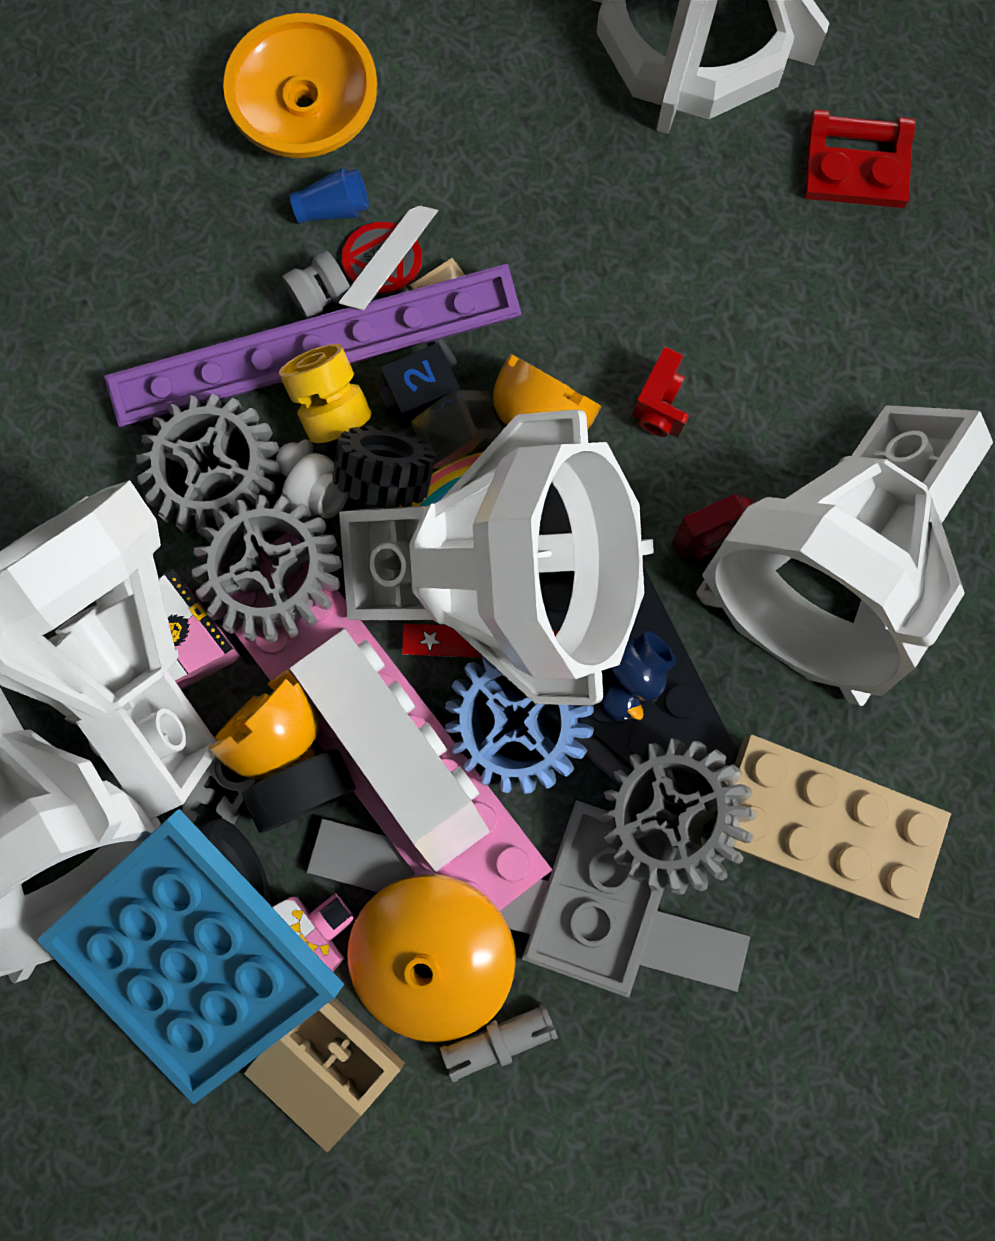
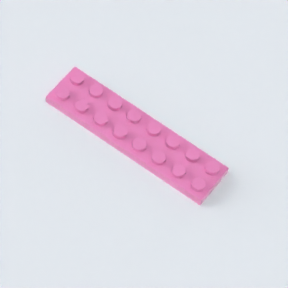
(499, 863)

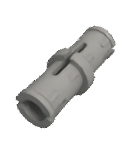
(498, 1043)

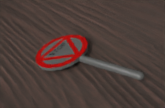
(362, 247)

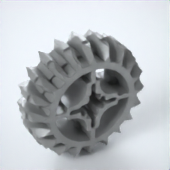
(220, 426)
(246, 573)
(700, 809)

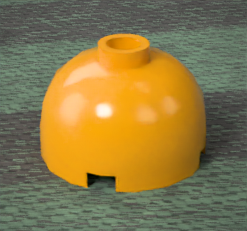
(529, 390)
(270, 731)

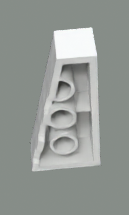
(391, 750)

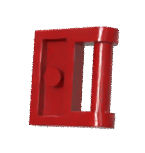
(859, 174)

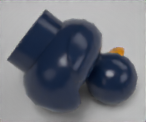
(640, 675)

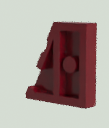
(707, 528)

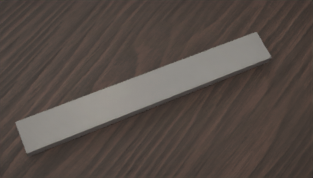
(672, 946)

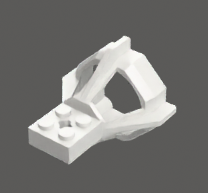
(706, 91)
(875, 532)
(481, 555)
(110, 659)
(49, 812)

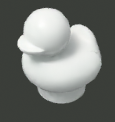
(309, 480)

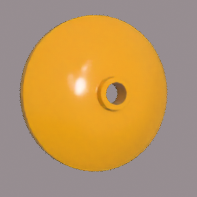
(296, 60)
(452, 932)

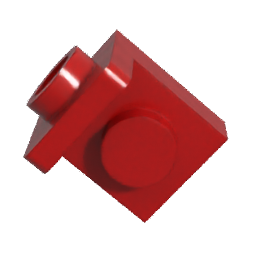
(657, 396)

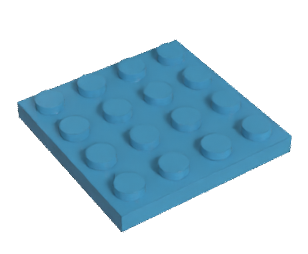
(189, 959)

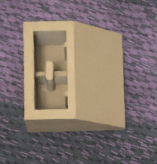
(326, 1072)

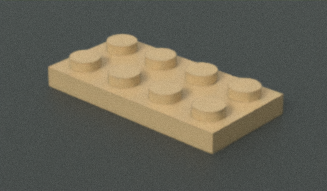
(839, 827)

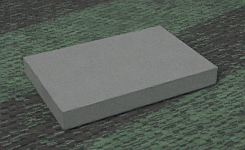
(610, 948)

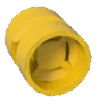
(322, 386)

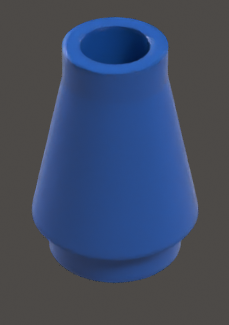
(332, 197)

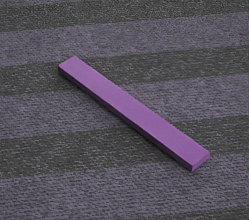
(256, 359)

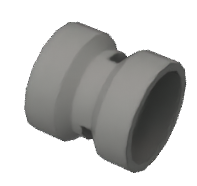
(306, 290)

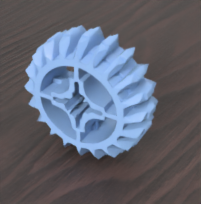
(537, 737)

